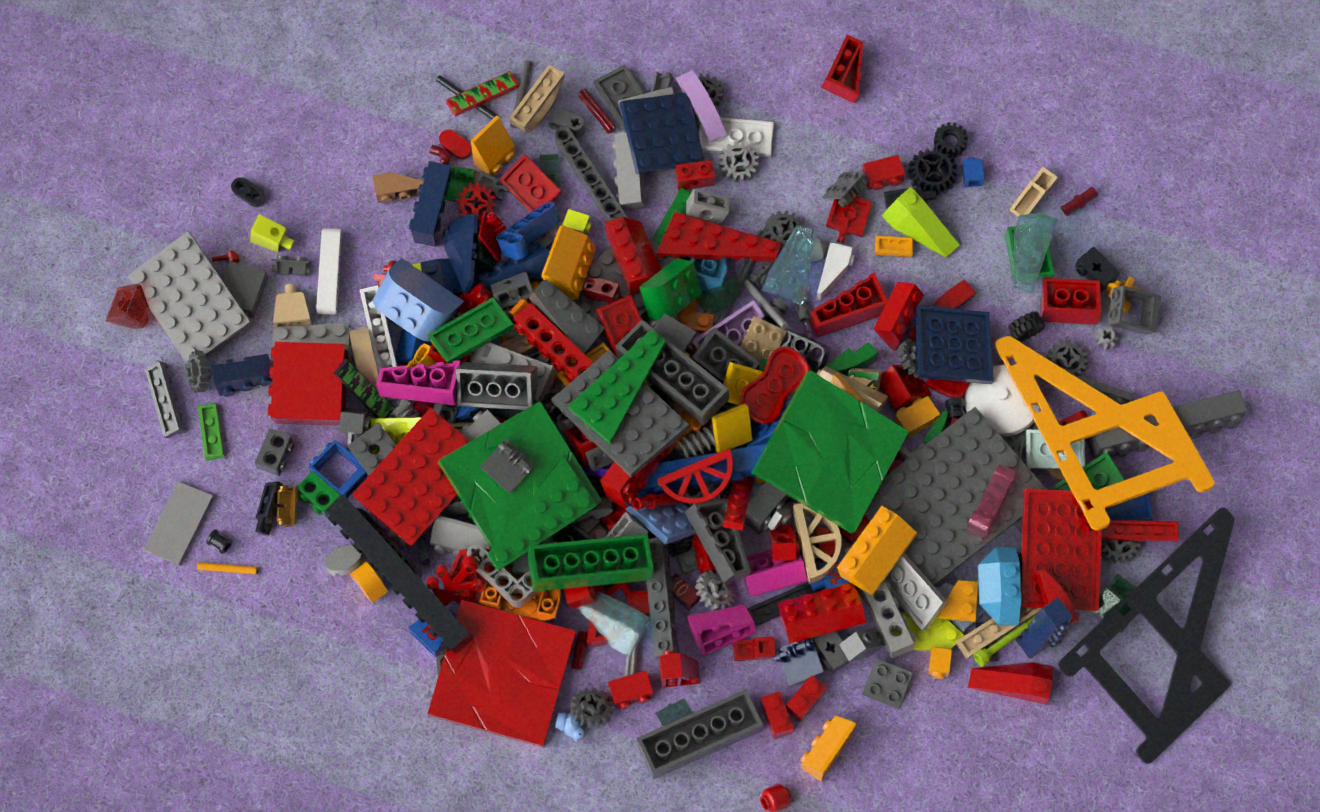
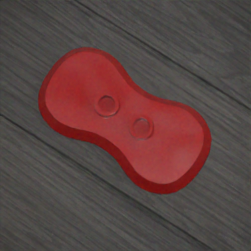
(769, 391)

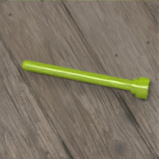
(982, 656)

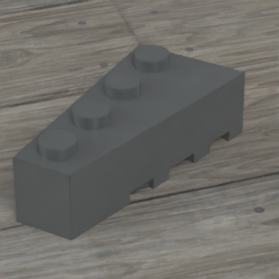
(566, 315)
(720, 543)

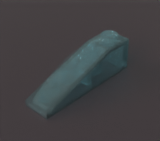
(1031, 244)
(790, 271)

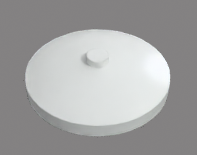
(1000, 403)

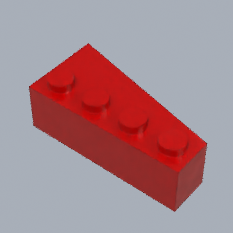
(850, 308)

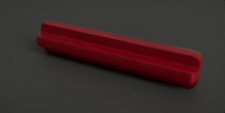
(597, 111)

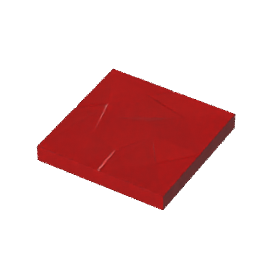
(503, 676)

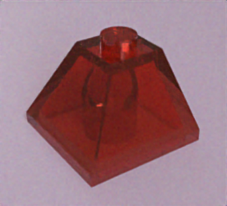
(129, 307)

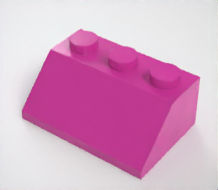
(772, 575)

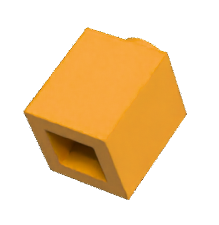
(939, 662)

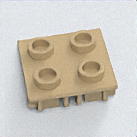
(762, 339)

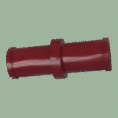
(1079, 201)

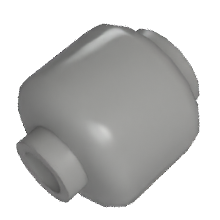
(818, 250)

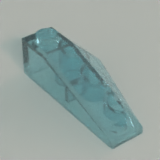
(616, 622)

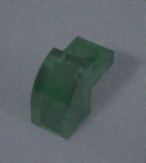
(720, 297)

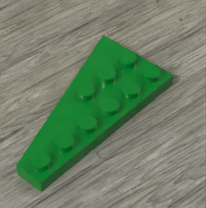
(615, 391)
(550, 509)

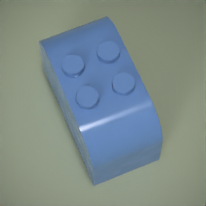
(415, 300)

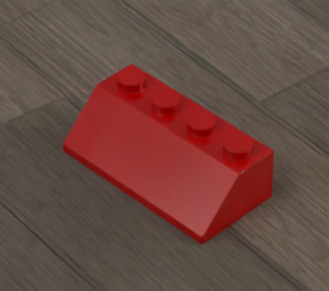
(632, 251)

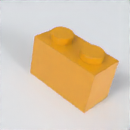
(917, 416)

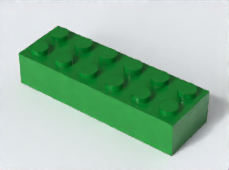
(590, 562)

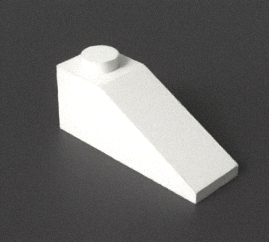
(835, 267)

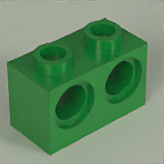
(322, 491)

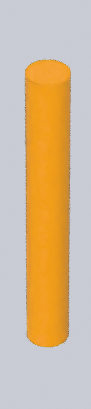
(227, 568)

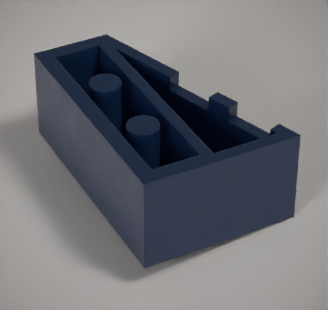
(242, 374)

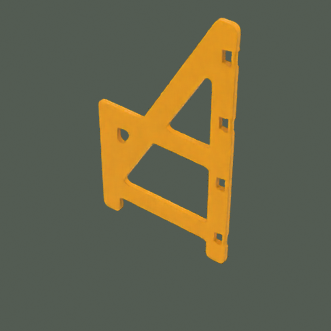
(1167, 438)

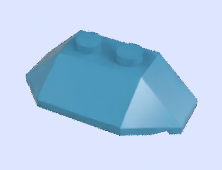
(1000, 585)

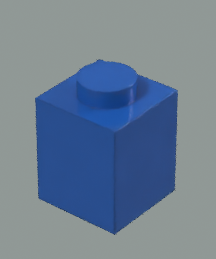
(972, 172)

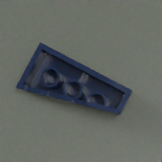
(430, 203)
(532, 264)
(1045, 629)

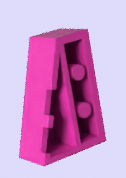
(720, 628)

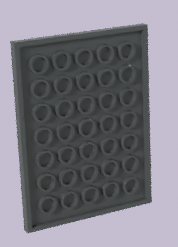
(944, 486)

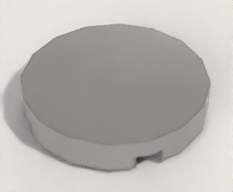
(343, 560)

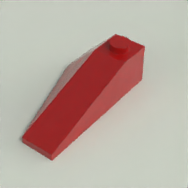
(1020, 681)

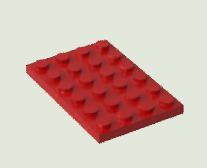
(409, 485)
(1063, 545)

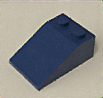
(444, 274)

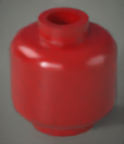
(775, 798)

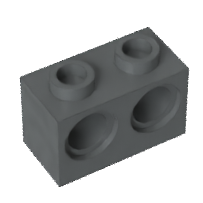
(270, 451)

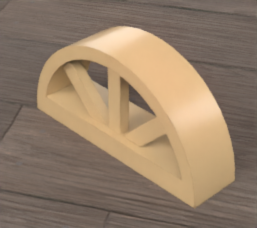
(538, 100)
(364, 354)
(808, 550)

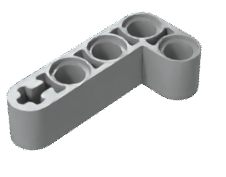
(495, 577)

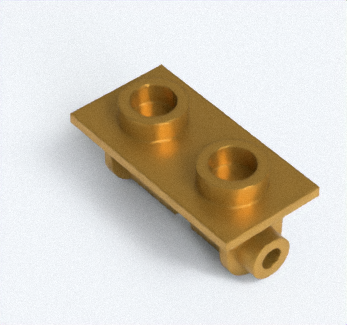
(287, 516)

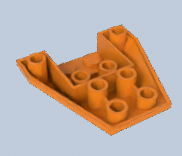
(540, 607)

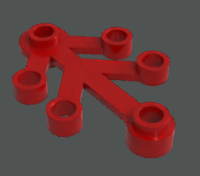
(469, 566)

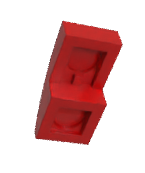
(956, 296)
(754, 649)

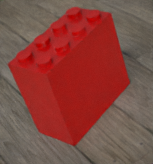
(305, 384)

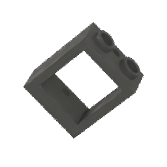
(1149, 314)

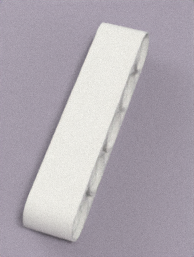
(328, 271)

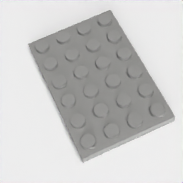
(190, 298)

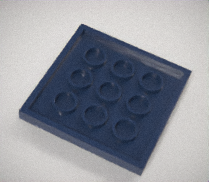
(661, 132)
(953, 344)

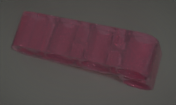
(991, 501)

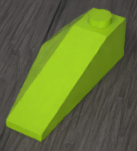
(916, 220)

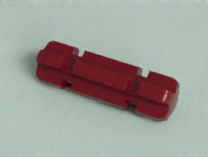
(580, 650)

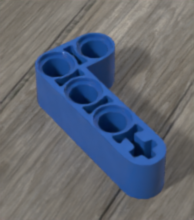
(515, 239)

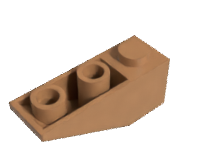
(395, 186)

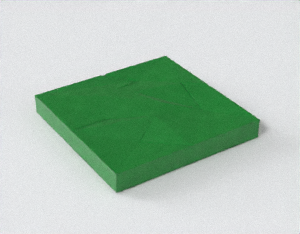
(830, 451)
(486, 500)

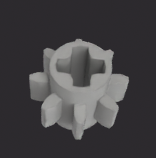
(1105, 343)

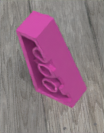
(420, 383)

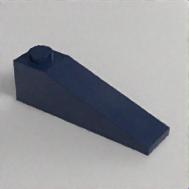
(461, 249)

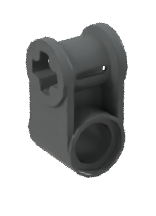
(564, 118)

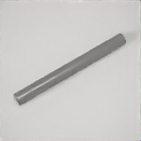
(765, 304)

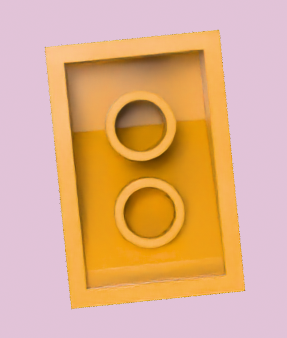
(492, 147)

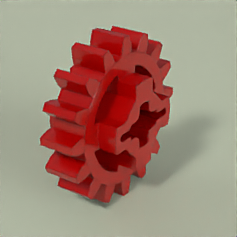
(476, 194)

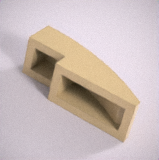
(1034, 193)

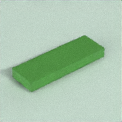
(211, 431)

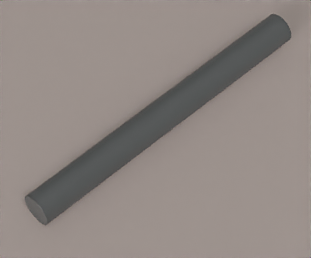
(522, 86)

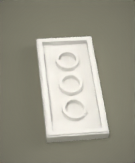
(752, 132)

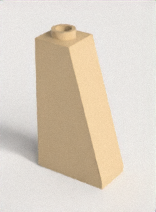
(870, 397)

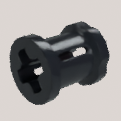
(219, 541)

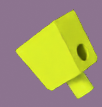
(270, 234)

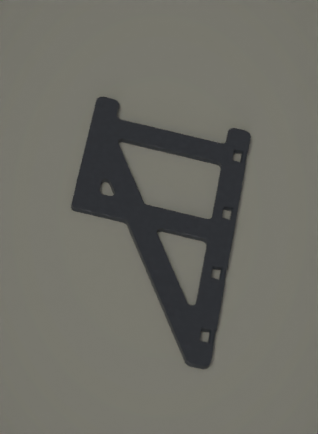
(1180, 704)

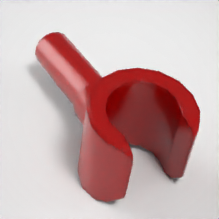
(231, 256)

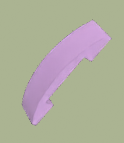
(702, 105)

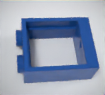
(328, 452)

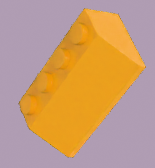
(569, 261)
(876, 551)

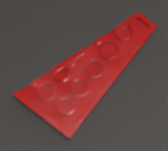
(712, 241)

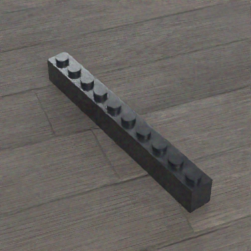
(401, 576)

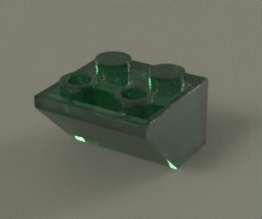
(1112, 595)

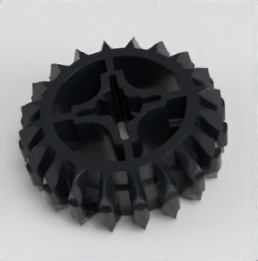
(941, 182)

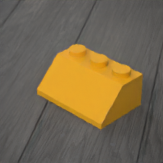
(827, 747)

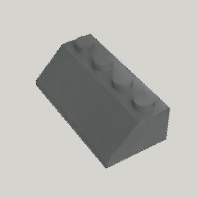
(496, 385)

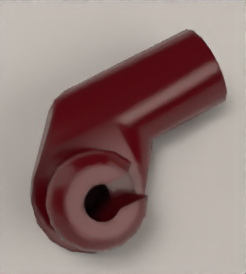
(441, 152)

